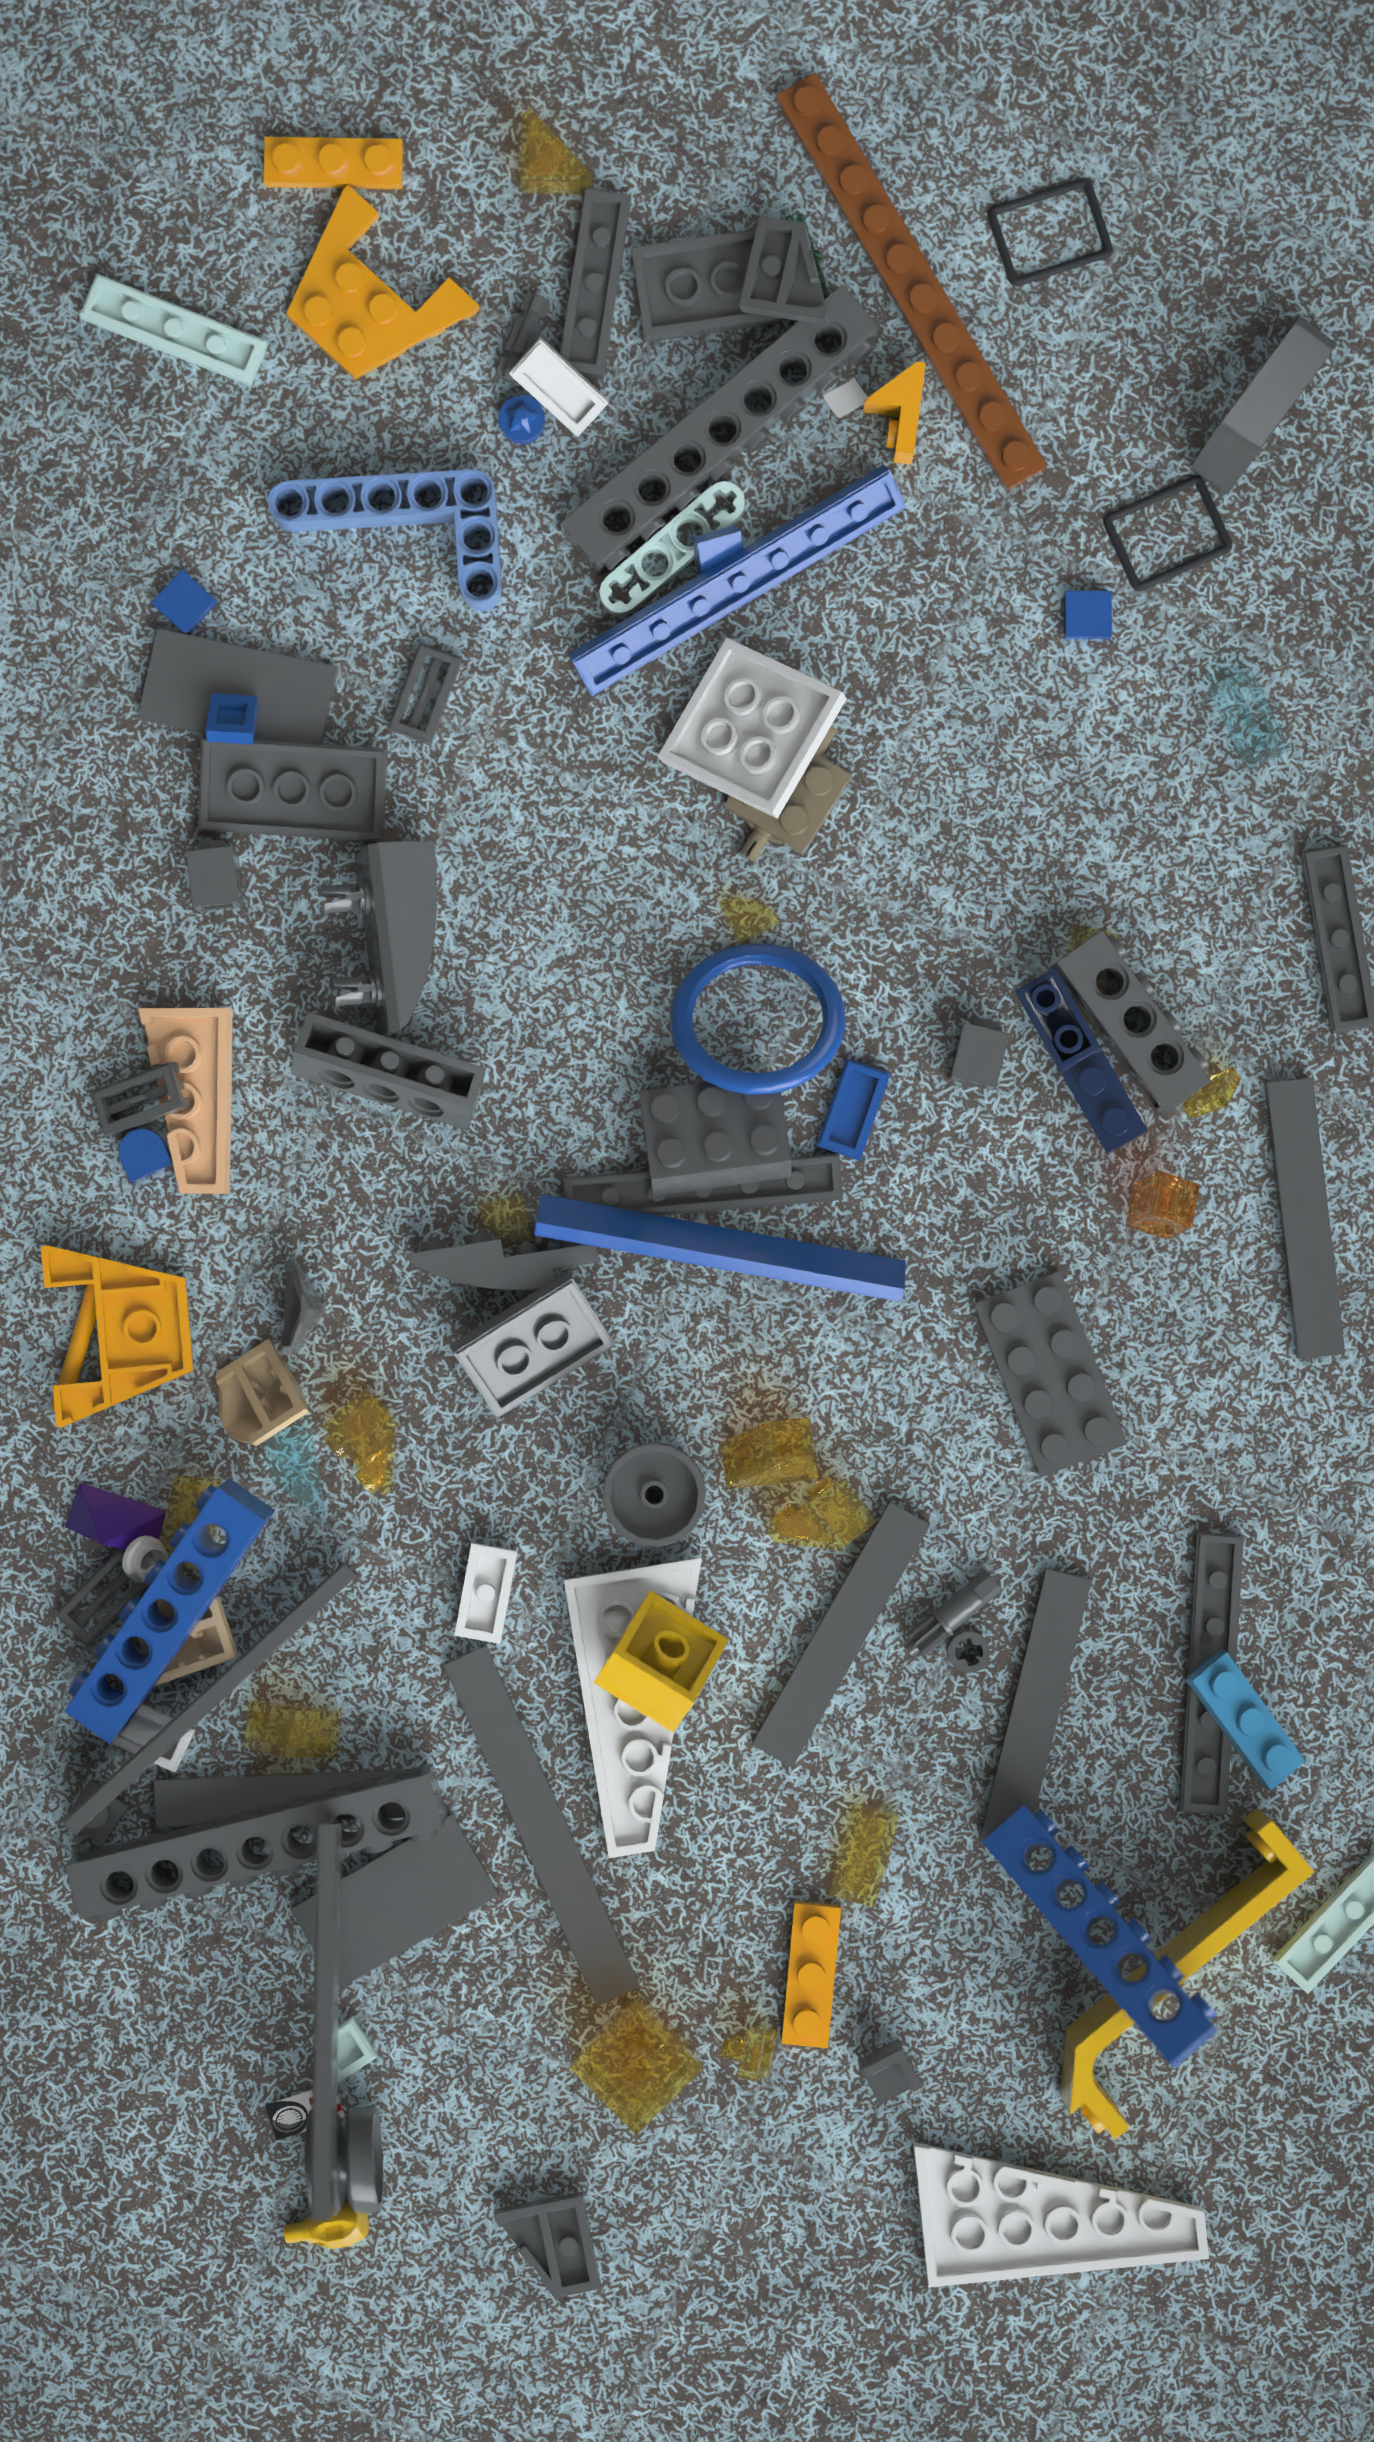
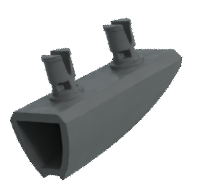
(399, 922)

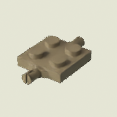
(804, 811)

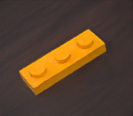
(333, 162)
(811, 1974)

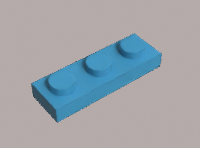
(1245, 1720)

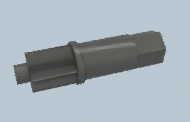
(952, 1614)

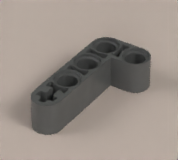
(1263, 405)

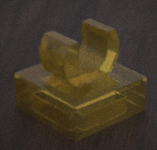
(753, 2051)

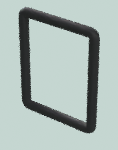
(1039, 196)
(1181, 568)

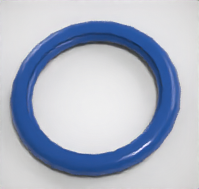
(767, 1082)

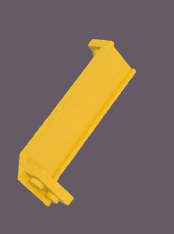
(1189, 1952)

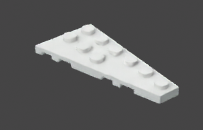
(626, 1746)
(1020, 2222)

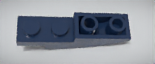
(1081, 1061)

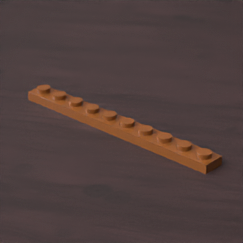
(910, 282)

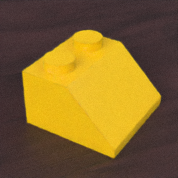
(661, 1661)

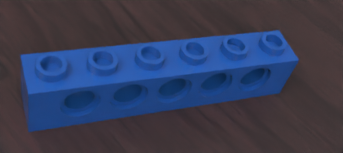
(110, 1710)
(1172, 2037)

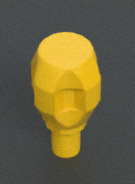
(330, 2233)

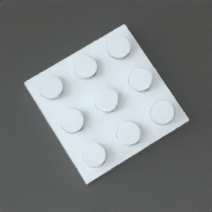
(752, 727)

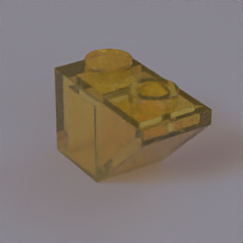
(369, 1438)
(771, 1454)
(826, 1520)

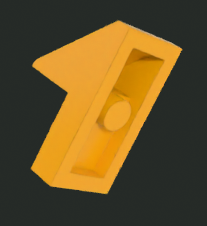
(900, 399)

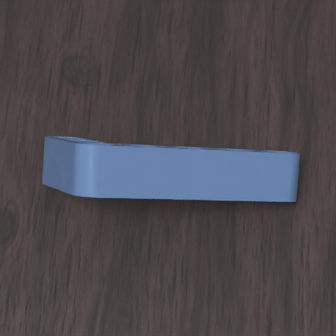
(405, 511)

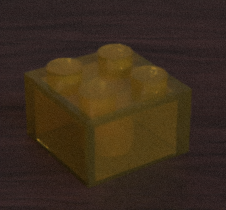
(636, 2062)

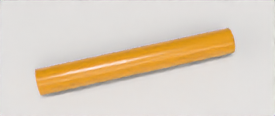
(79, 1340)

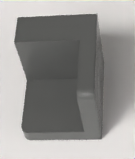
(889, 2072)

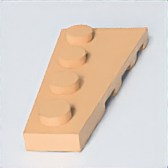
(201, 1133)

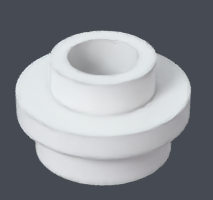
(137, 1549)

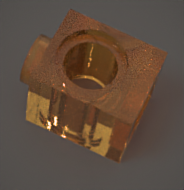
(1162, 1205)

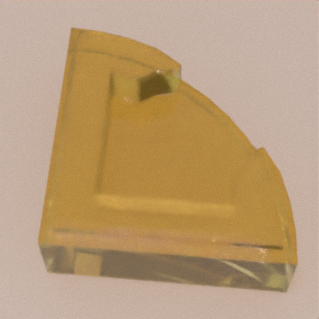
(748, 917)
(1214, 1094)
(507, 1217)

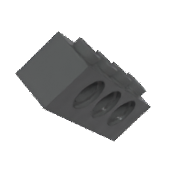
(1132, 1050)
(387, 1071)

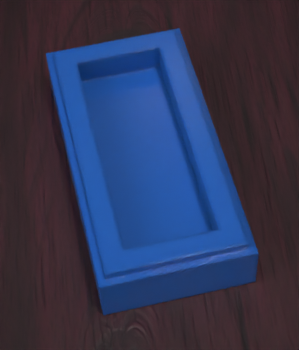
(853, 1109)

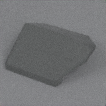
(302, 1308)

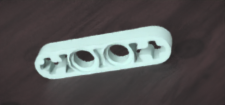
(667, 544)

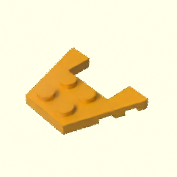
(353, 310)
(139, 1328)

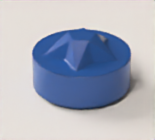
(522, 419)

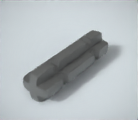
(523, 333)

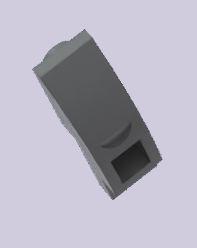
(484, 1262)

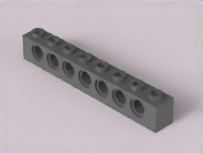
(691, 436)
(99, 1896)

